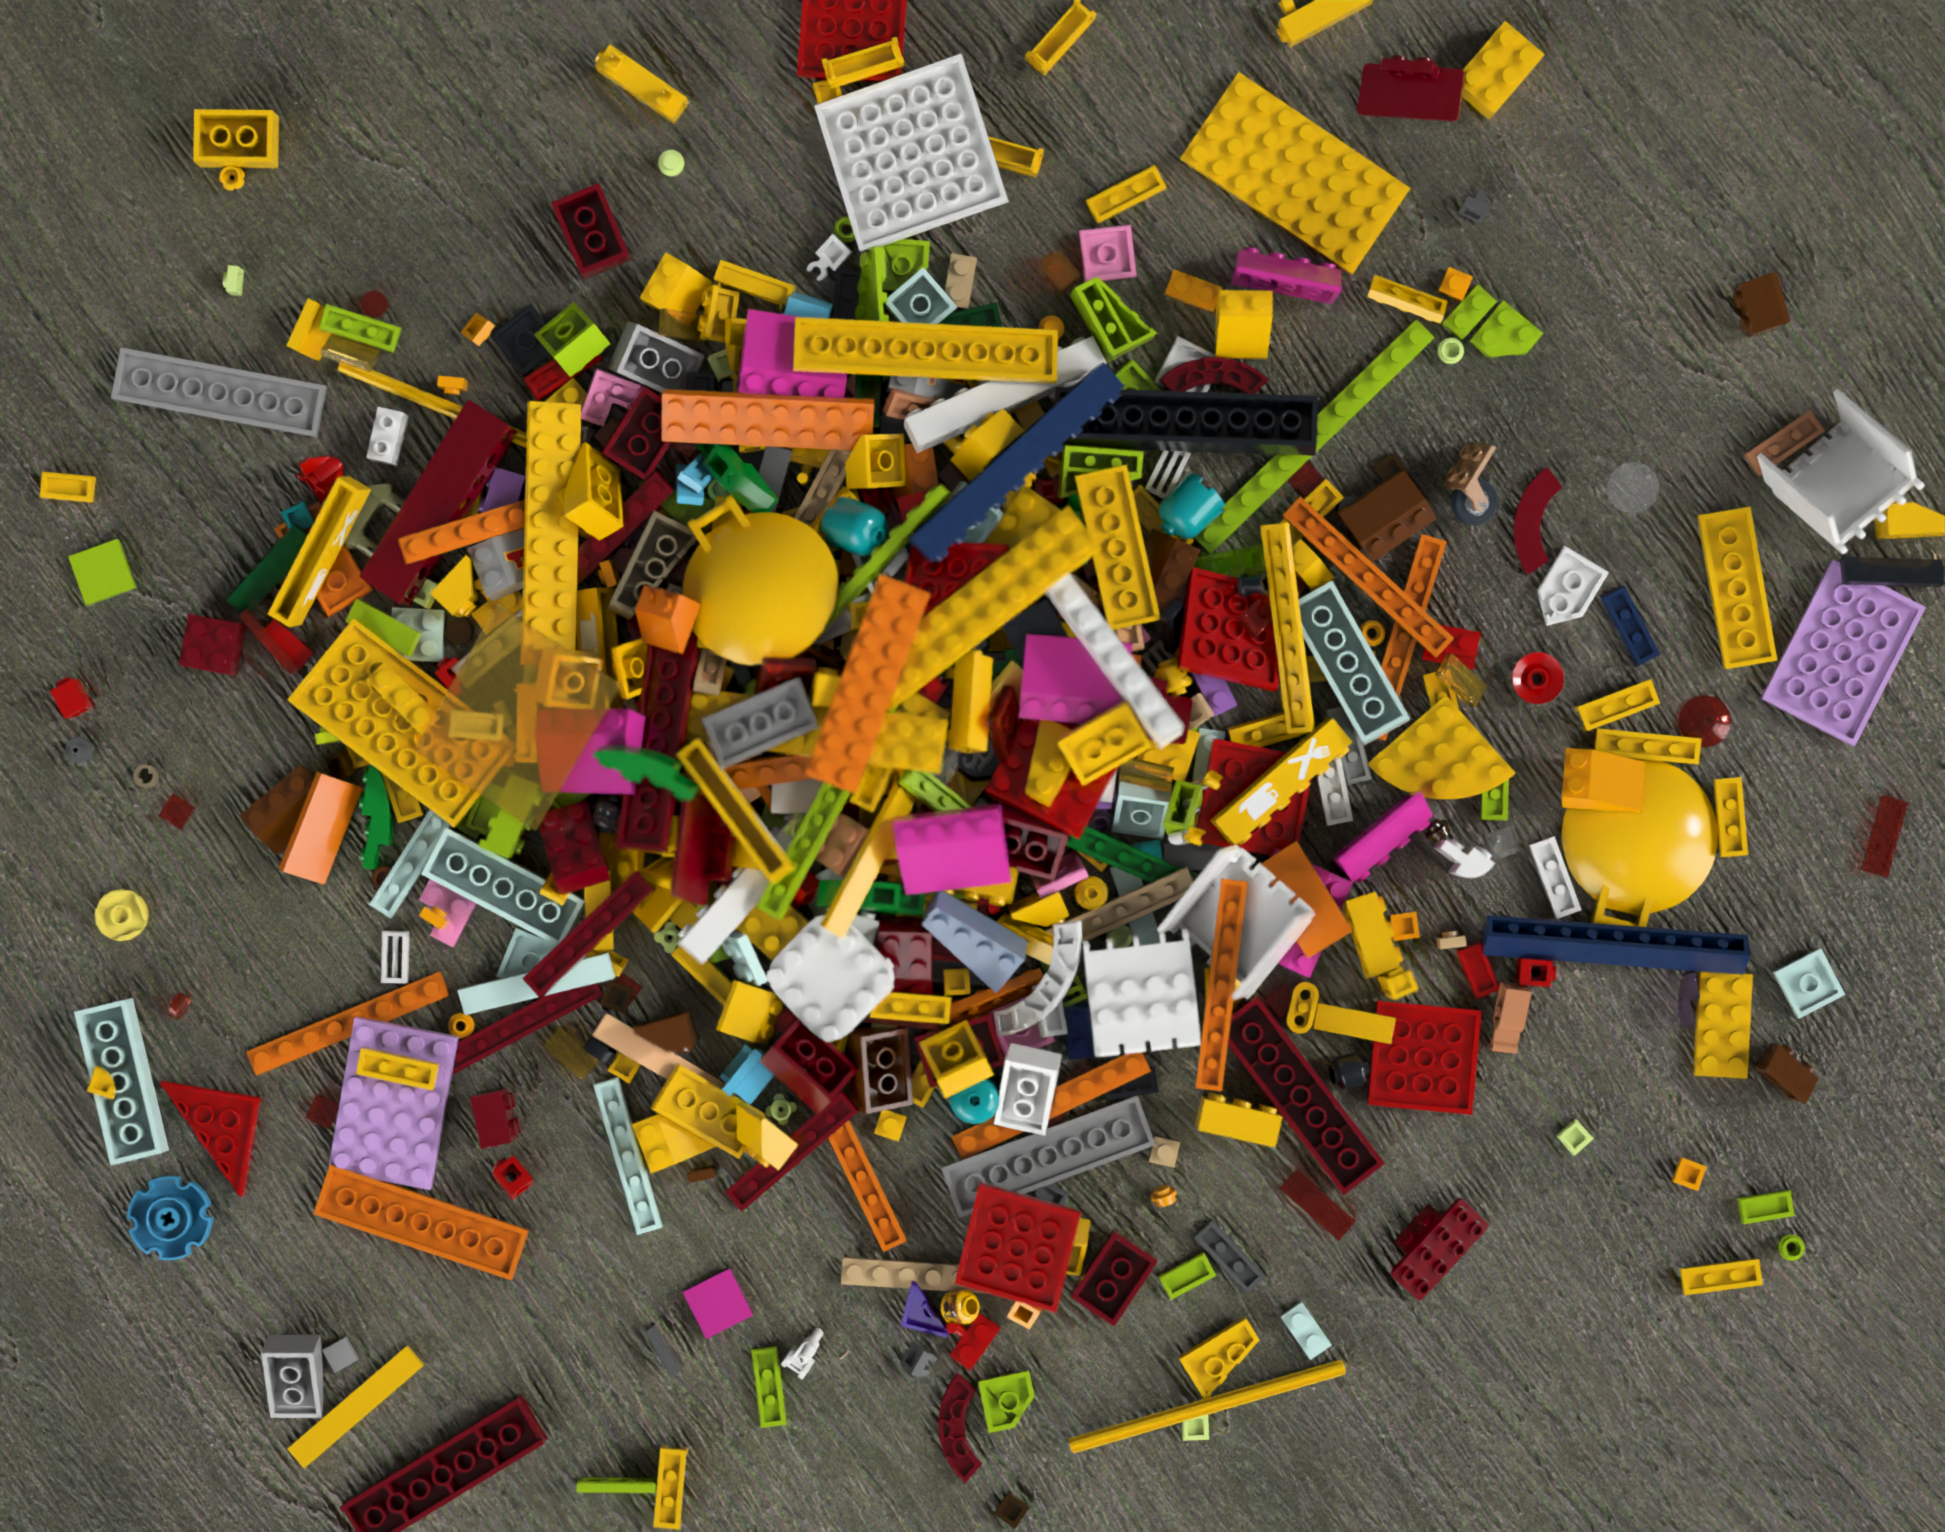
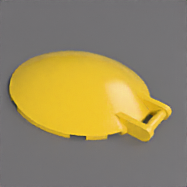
(760, 584)
(1647, 857)

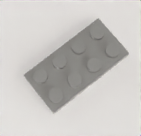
(760, 723)

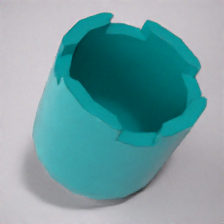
(1189, 508)
(854, 526)
(987, 1091)

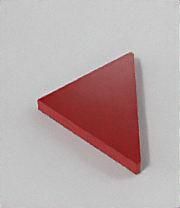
(952, 572)
(222, 1123)

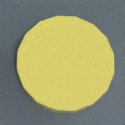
(121, 915)

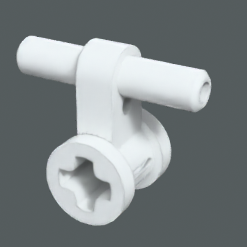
(801, 1358)

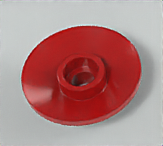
(1551, 678)

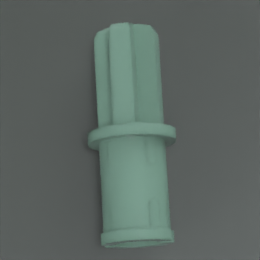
(742, 675)

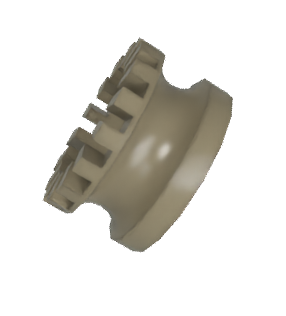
(140, 782)

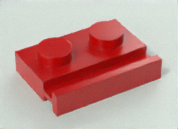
(1463, 647)

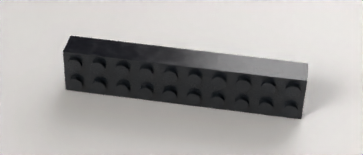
(1203, 422)

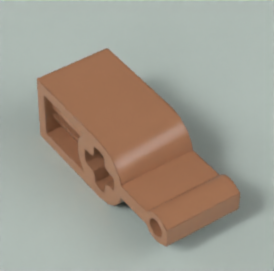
(1509, 1016)

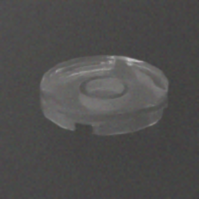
(1632, 488)

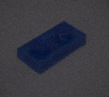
(1079, 1030)

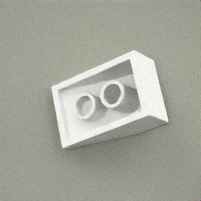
(1027, 1089)

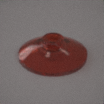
(1692, 717)

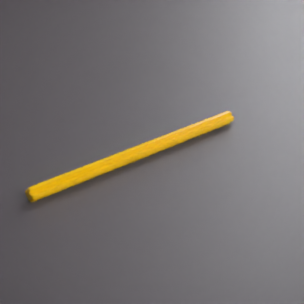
(415, 395)
(1207, 1406)

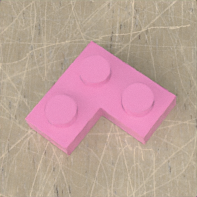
(605, 390)
(455, 905)

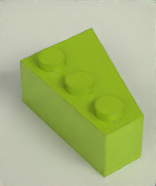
(1109, 319)
(1087, 459)
(505, 835)

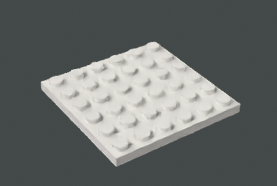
(911, 153)

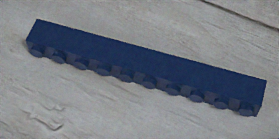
(1015, 463)
(1615, 944)

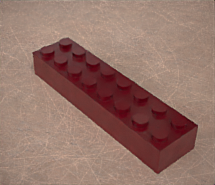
(1301, 1096)

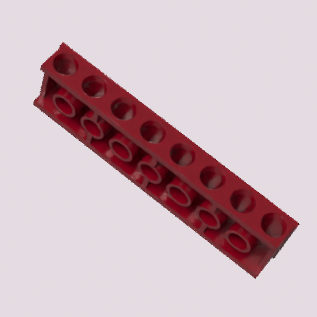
(438, 498)
(447, 1470)

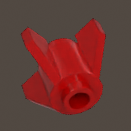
(320, 474)

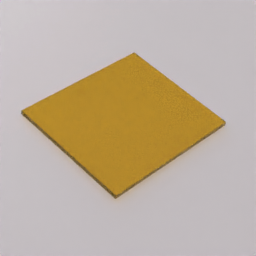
(517, 717)

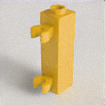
(1314, 17)
(641, 83)
(970, 702)

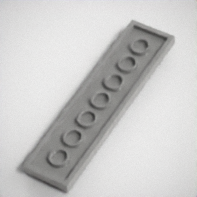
(219, 392)
(1053, 1157)

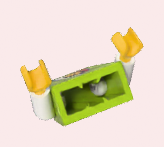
(1185, 808)

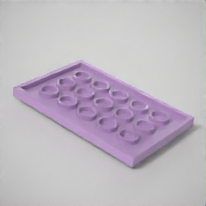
(1842, 654)
(389, 1126)

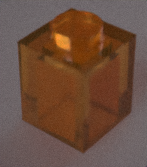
(1059, 271)

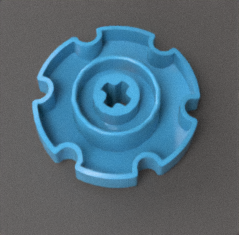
(188, 1209)

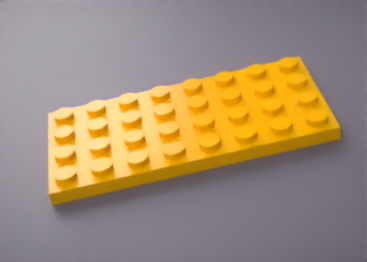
(1295, 173)
(358, 716)

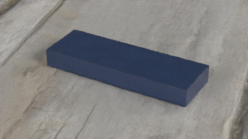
(1630, 626)

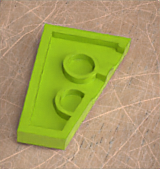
(870, 286)

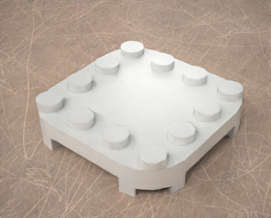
(830, 979)

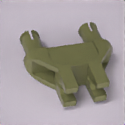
(379, 496)

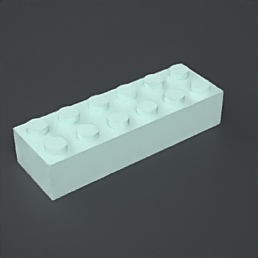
(1350, 664)
(501, 886)
(133, 1118)

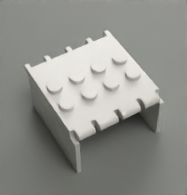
(1845, 477)
(1269, 917)
(1141, 996)

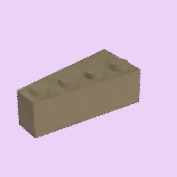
(652, 560)

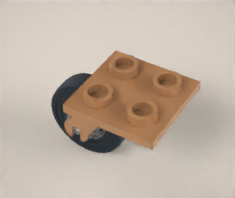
(1472, 499)

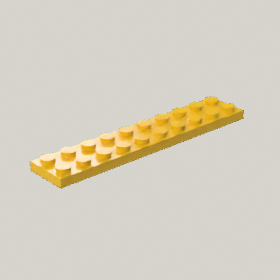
(925, 350)
(548, 534)
(993, 599)
(901, 741)

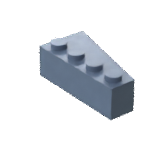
(975, 939)

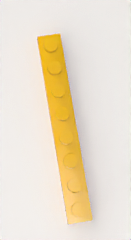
(1287, 627)

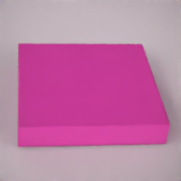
(717, 1303)

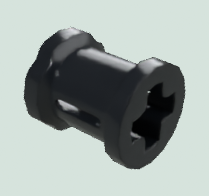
(1253, 584)

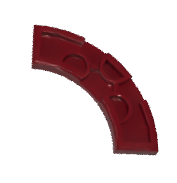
(1214, 371)
(1528, 520)
(952, 1428)

